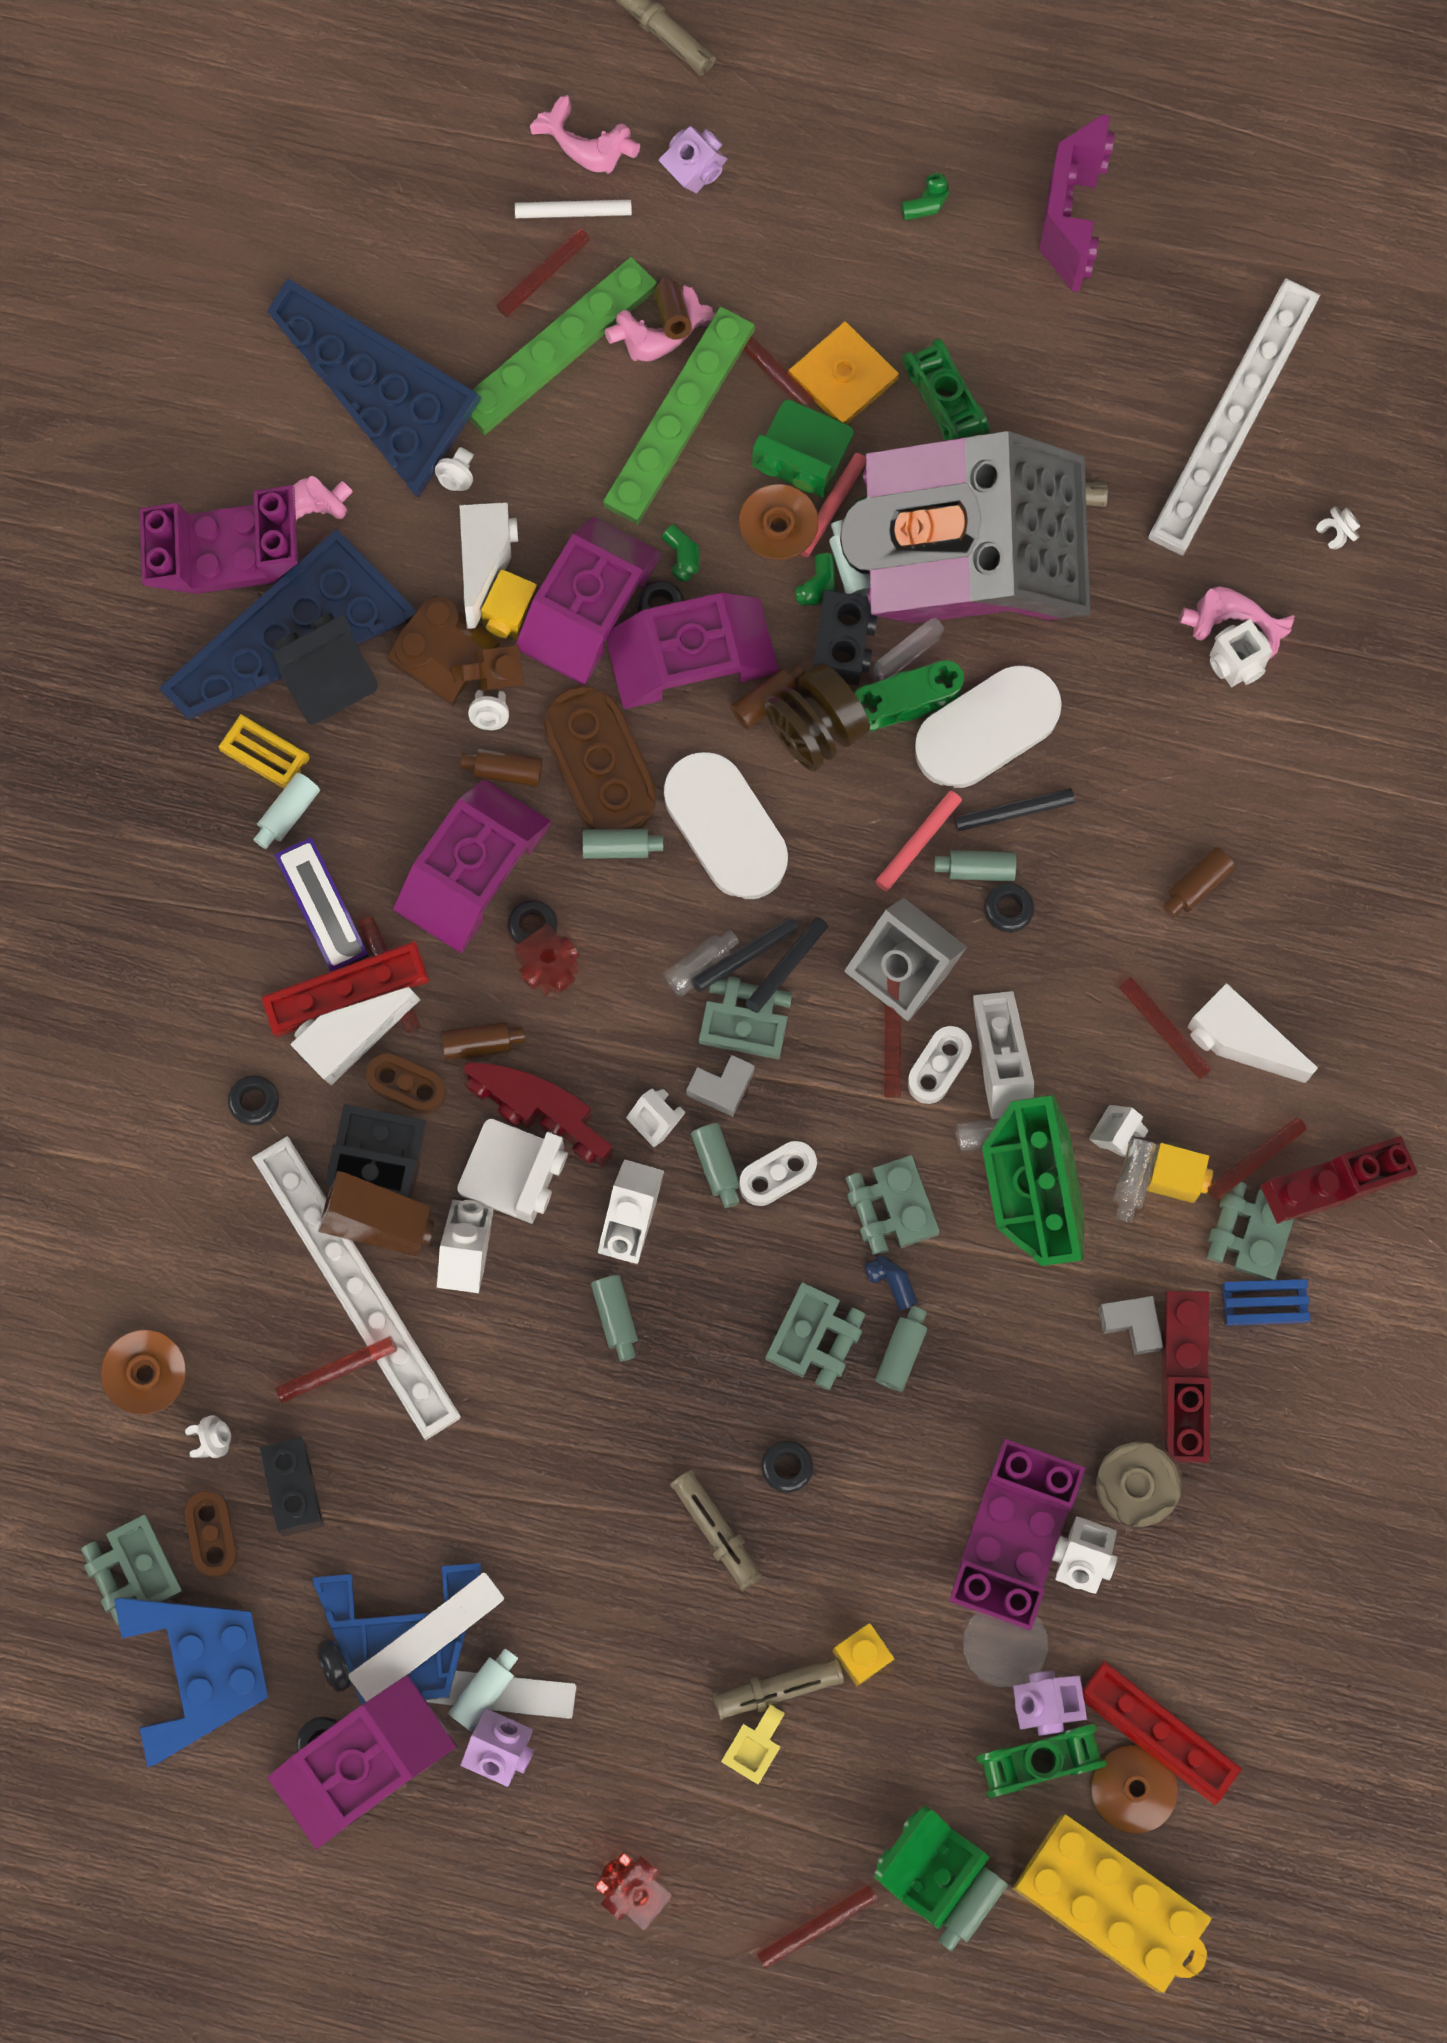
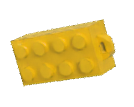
(1114, 1905)

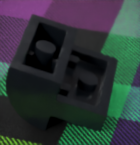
(378, 1148)

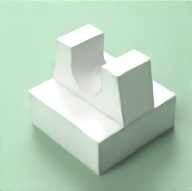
(654, 1117)
(1117, 1128)

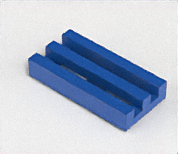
(1300, 1300)

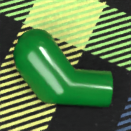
(930, 200)
(687, 553)
(824, 579)

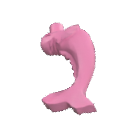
(593, 154)
(650, 343)
(315, 497)
(1226, 603)

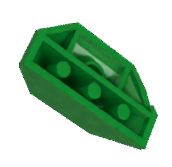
(1036, 1181)

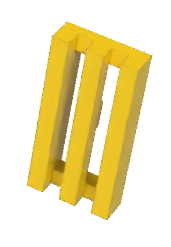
(291, 769)

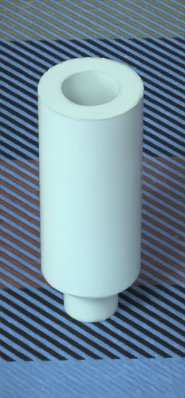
(853, 581)
(286, 810)
(483, 1690)

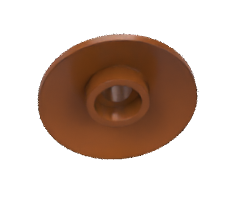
(778, 505)
(128, 1357)
(1112, 1794)

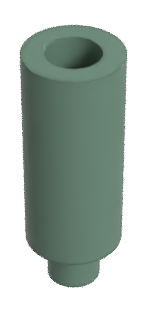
(619, 843)
(978, 865)
(717, 1163)
(615, 1316)
(902, 1350)
(972, 1908)

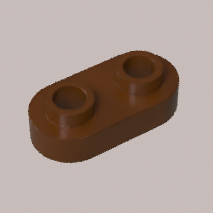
(407, 1083)
(210, 1535)

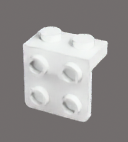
(512, 1170)

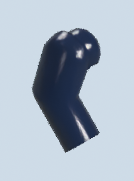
(896, 1278)

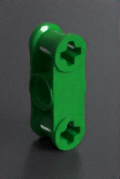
(934, 372)
(911, 694)
(1070, 1751)

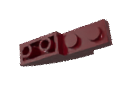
(527, 1097)
(1339, 1180)
(1185, 1376)

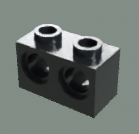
(837, 637)
(291, 1486)

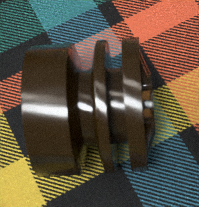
(817, 717)

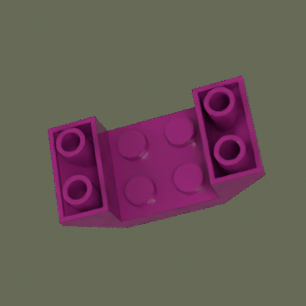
(1068, 240)
(219, 546)
(585, 598)
(690, 645)
(468, 863)
(1016, 1534)
(361, 1761)

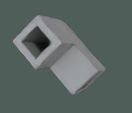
(723, 1092)
(1136, 1316)

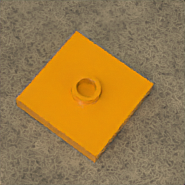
(844, 374)

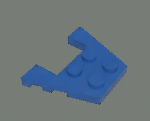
(366, 1637)
(213, 1663)

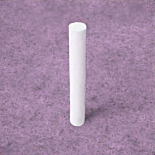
(573, 208)

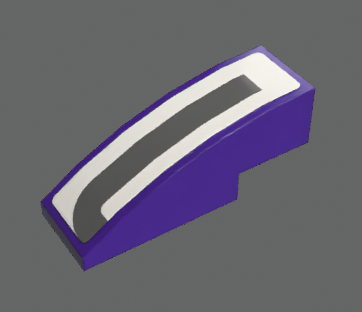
(321, 905)

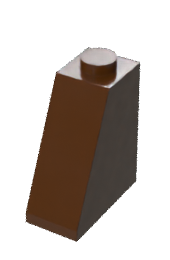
(375, 1216)

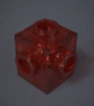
(546, 948)
(632, 1890)

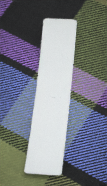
(426, 1637)
(522, 1696)

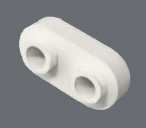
(939, 1066)
(776, 1173)

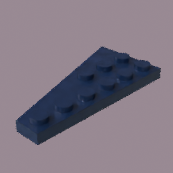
(389, 392)
(326, 581)

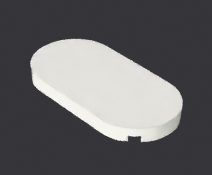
(987, 726)
(725, 825)

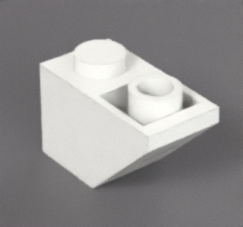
(630, 1211)
(464, 1246)

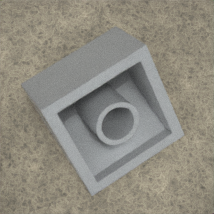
(906, 950)

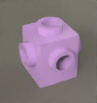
(694, 158)
(1049, 1702)
(498, 1748)

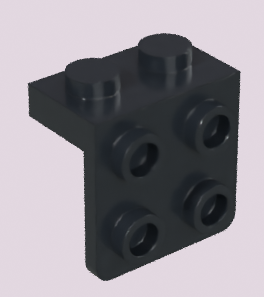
(324, 668)

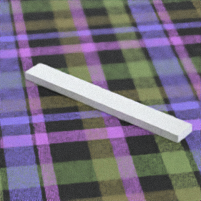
(1233, 417)
(357, 1289)

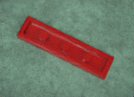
(345, 987)
(1160, 1733)

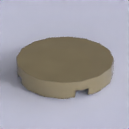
(1139, 1483)

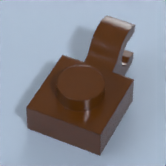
(494, 668)

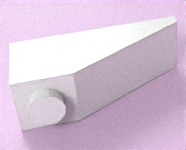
(485, 551)
(1241, 1034)
(345, 1035)
(1002, 1051)

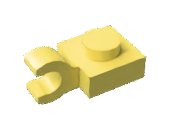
(752, 1750)

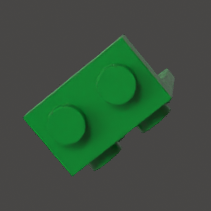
(802, 447)
(929, 1866)

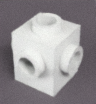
(1240, 643)
(1085, 1555)

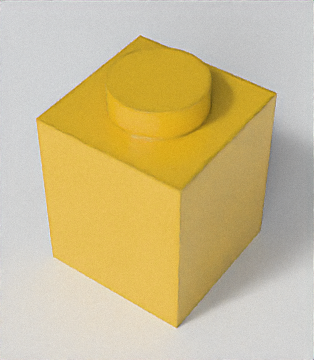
(508, 605)
(1180, 1173)
(863, 1654)

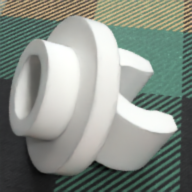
(455, 472)
(1345, 524)
(488, 711)
(213, 1436)

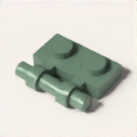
(741, 1028)
(904, 1202)
(1262, 1241)
(803, 1331)
(142, 1561)

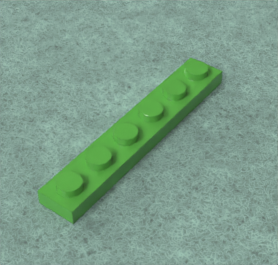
(560, 344)
(679, 415)

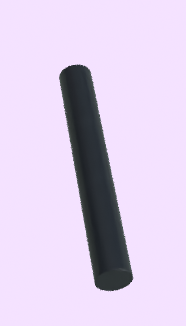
(1014, 809)
(744, 954)
(786, 965)

